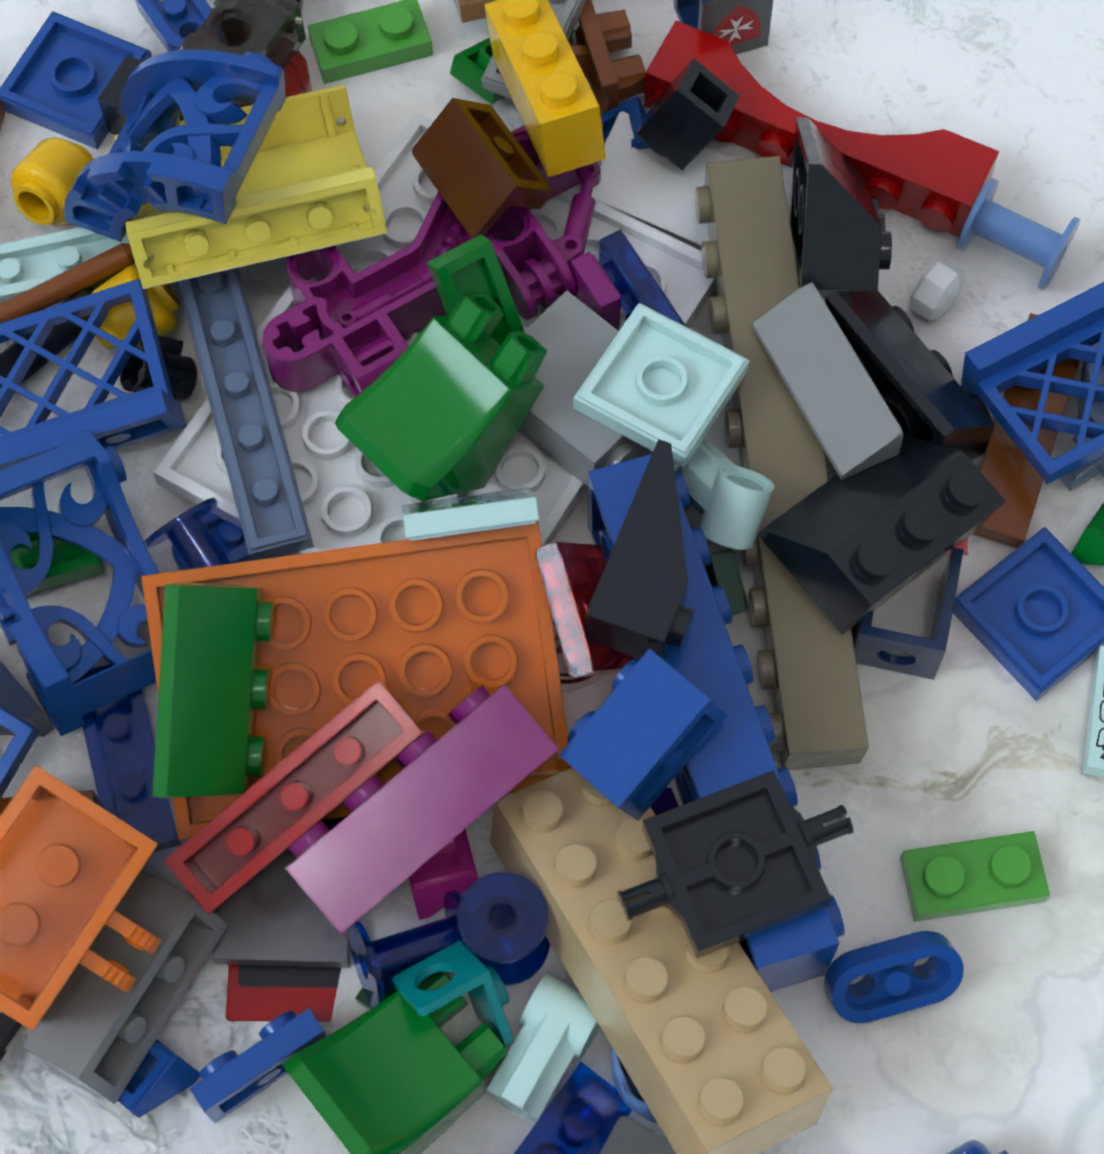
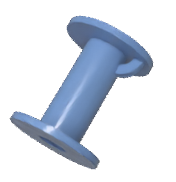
(1017, 233)

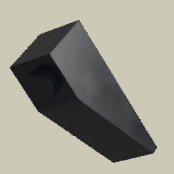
(645, 578)

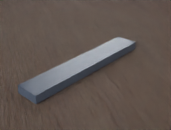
(245, 416)

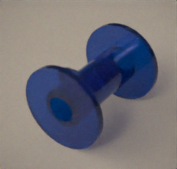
(192, 537)
(508, 903)
(388, 956)

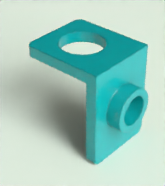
(471, 976)

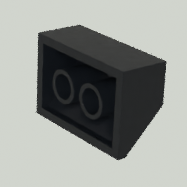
(833, 217)
(909, 375)
(881, 528)

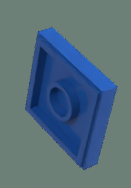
(64, 76)
(1036, 613)

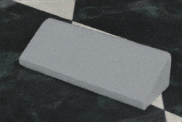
(829, 382)

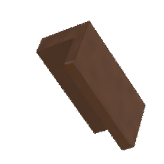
(479, 165)

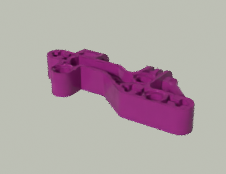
(373, 311)

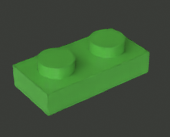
(370, 40)
(974, 876)

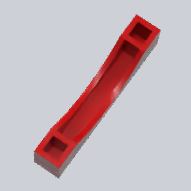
(919, 175)

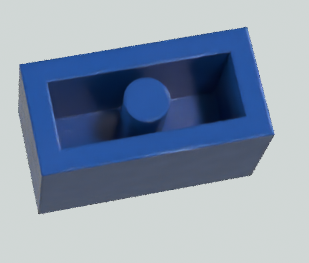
(641, 734)

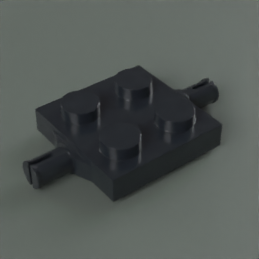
(735, 863)

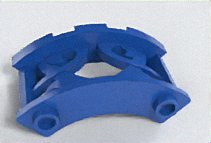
(191, 179)
(55, 668)

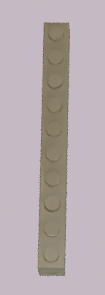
(805, 656)

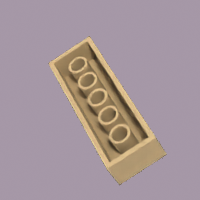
(688, 1029)

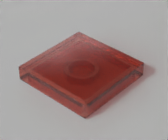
(570, 580)

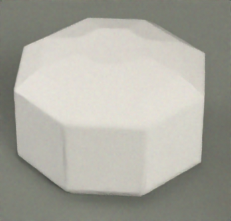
(937, 290)

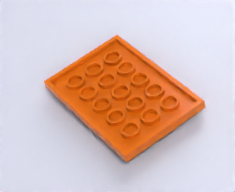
(413, 614)

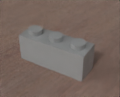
(105, 1033)

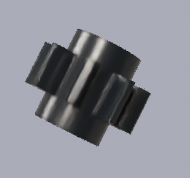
(180, 370)

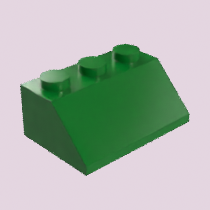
(210, 689)

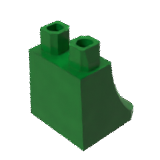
(447, 403)
(395, 1076)

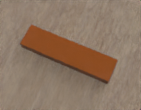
(1009, 468)

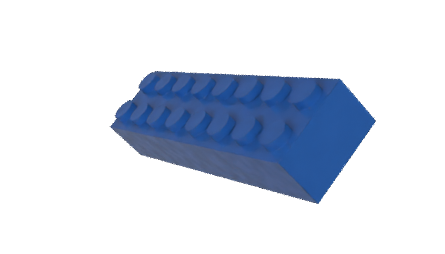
(742, 740)

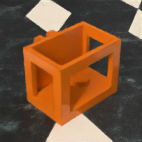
(59, 885)

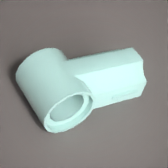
(726, 496)
(553, 1033)

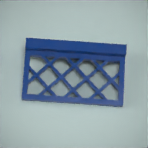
(1019, 358)
(114, 422)

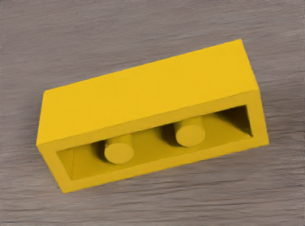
(546, 84)

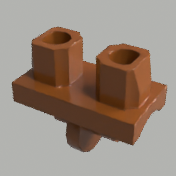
(597, 38)

